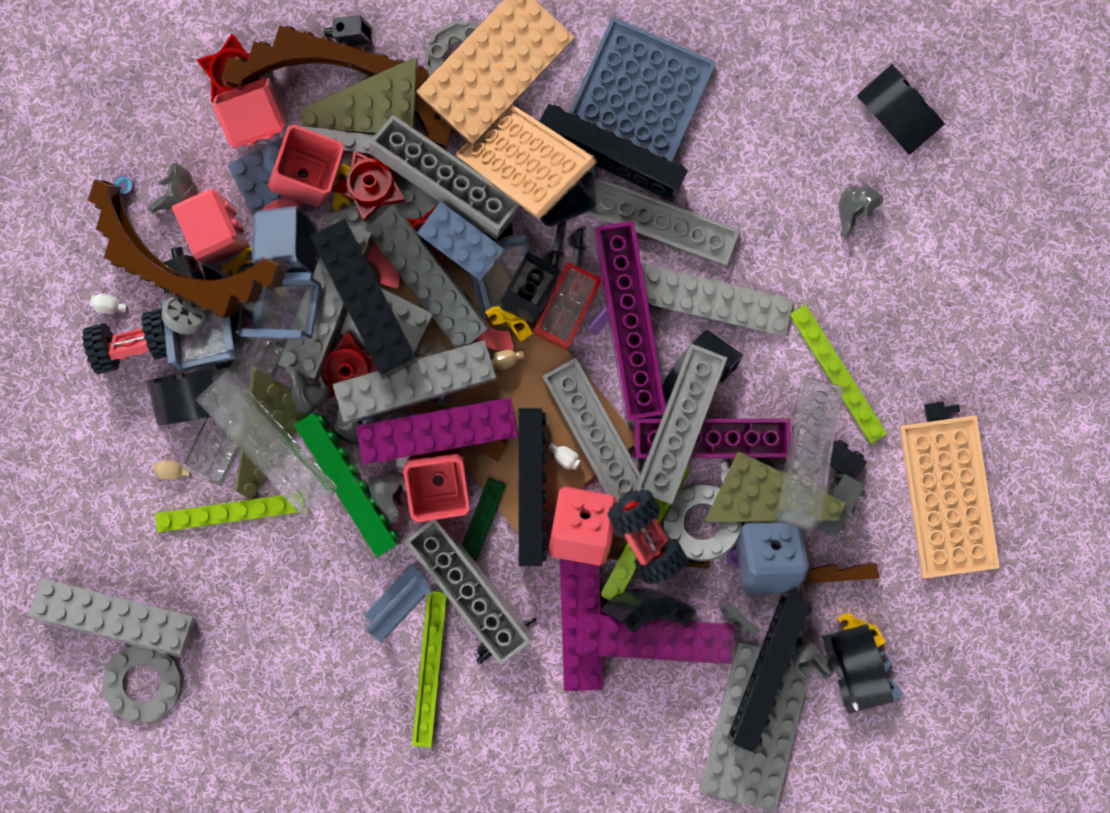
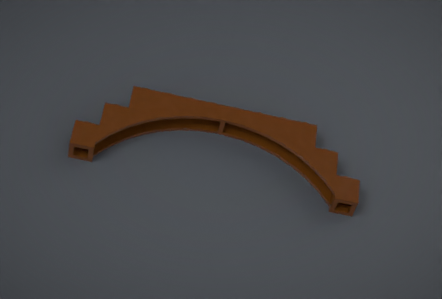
(304, 48)
(128, 251)

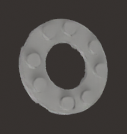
(443, 40)
(699, 549)
(141, 711)

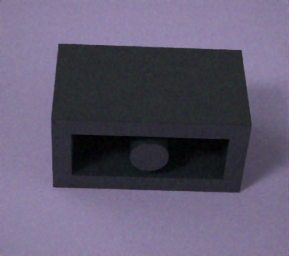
(845, 460)

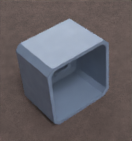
(285, 236)
(768, 569)

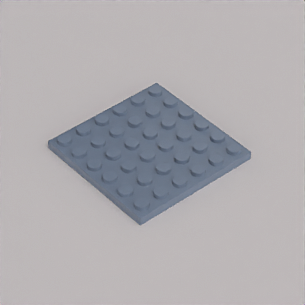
(642, 88)

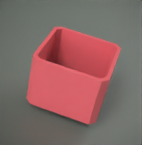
(249, 113)
(310, 153)
(210, 227)
(433, 500)
(579, 538)

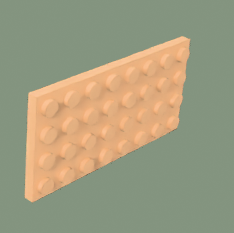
(494, 66)
(526, 160)
(949, 497)

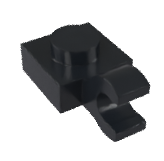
(938, 411)

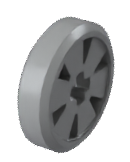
(180, 323)

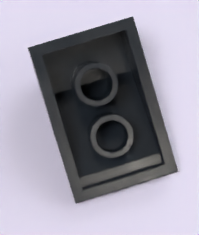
(530, 287)

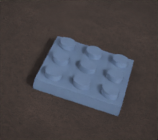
(253, 175)

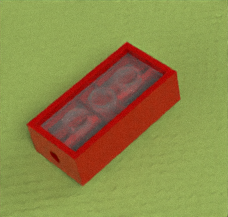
(566, 306)

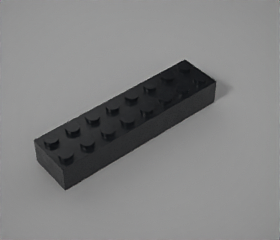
(617, 154)
(363, 298)
(531, 487)
(768, 672)

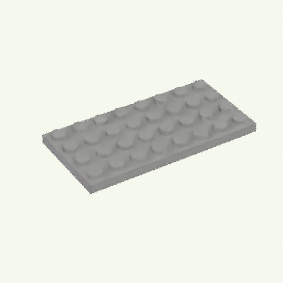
(746, 775)

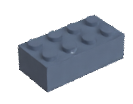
(460, 241)

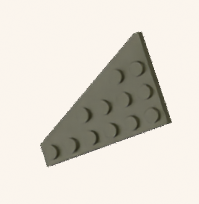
(369, 102)
(277, 401)
(753, 494)

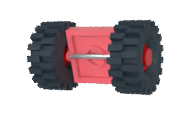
(106, 349)
(655, 553)

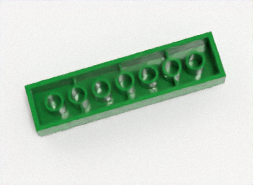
(351, 489)

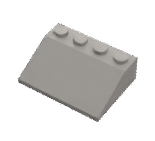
(411, 318)

